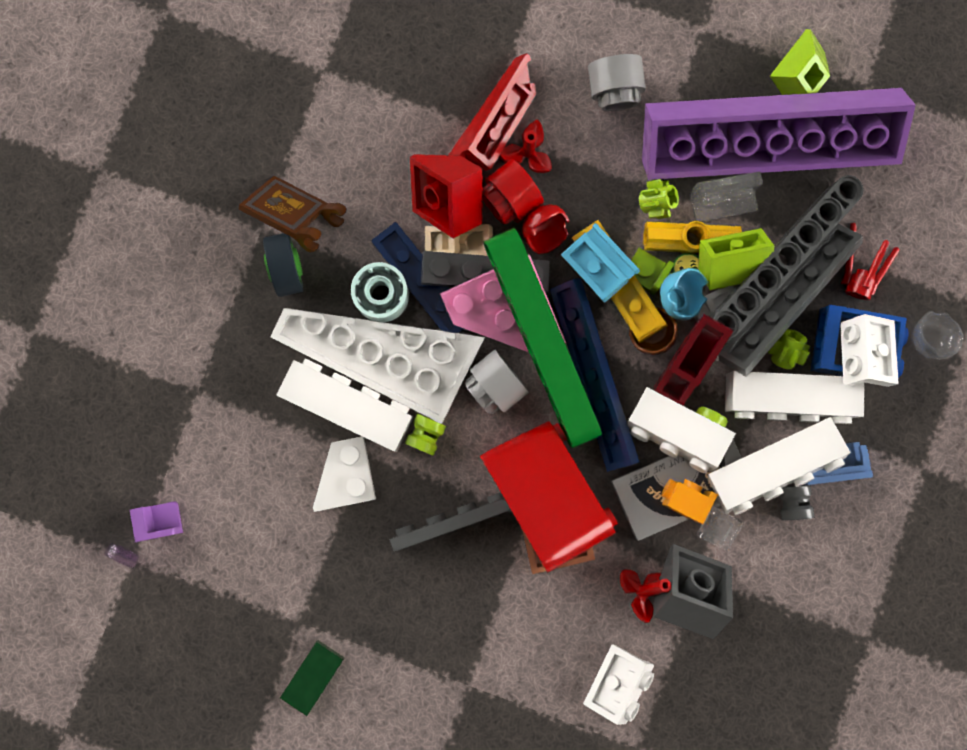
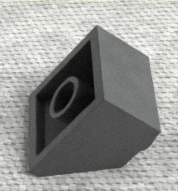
(698, 594)

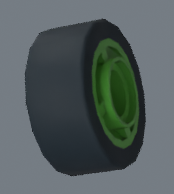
(283, 264)

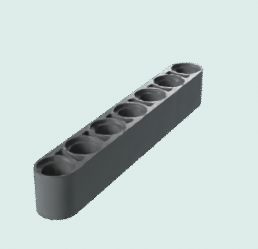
(793, 249)

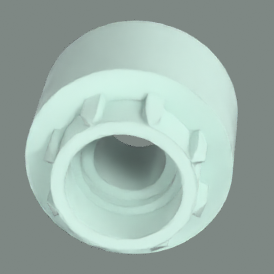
(376, 275)

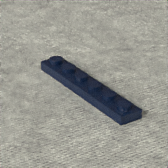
(594, 373)

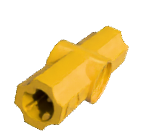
(673, 238)

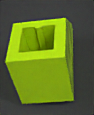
(803, 67)

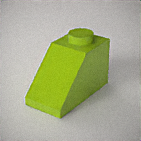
(733, 257)

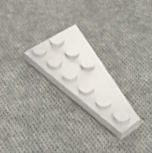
(400, 361)

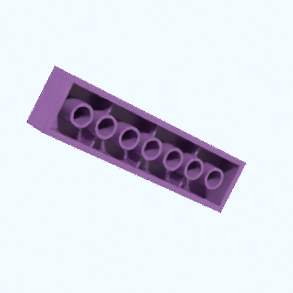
(776, 133)

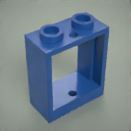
(828, 332)

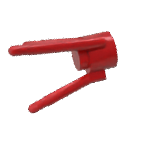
(864, 282)

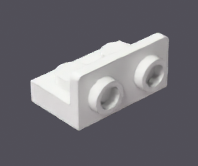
(869, 351)
(619, 686)

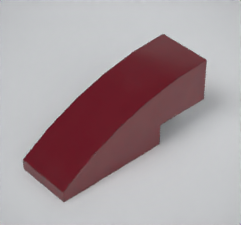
(693, 359)

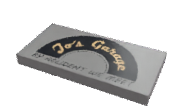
(642, 490)

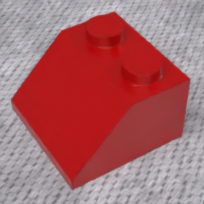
(447, 192)

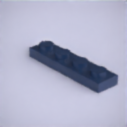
(404, 255)

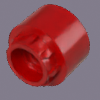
(511, 193)

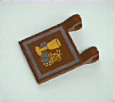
(291, 211)

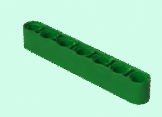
(542, 337)

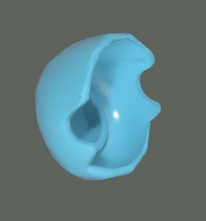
(682, 293)

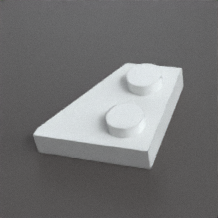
(345, 476)

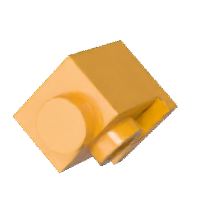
(688, 500)

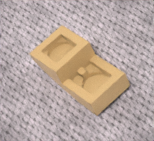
(466, 243)

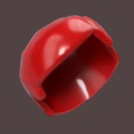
(545, 228)

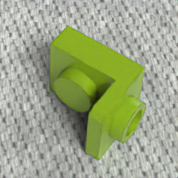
(652, 270)

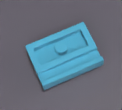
(600, 263)

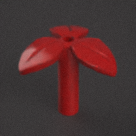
(532, 138)
(651, 586)

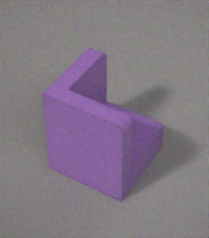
(156, 521)

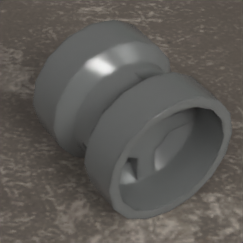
(796, 503)

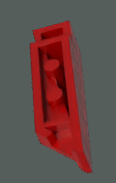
(498, 116)

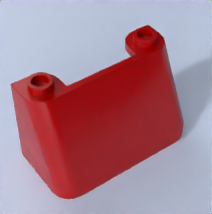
(549, 495)

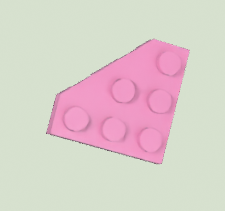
(483, 309)

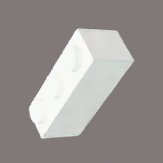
(680, 431)

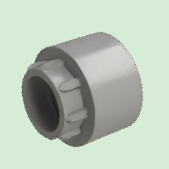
(617, 81)
(495, 384)

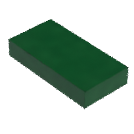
(312, 678)

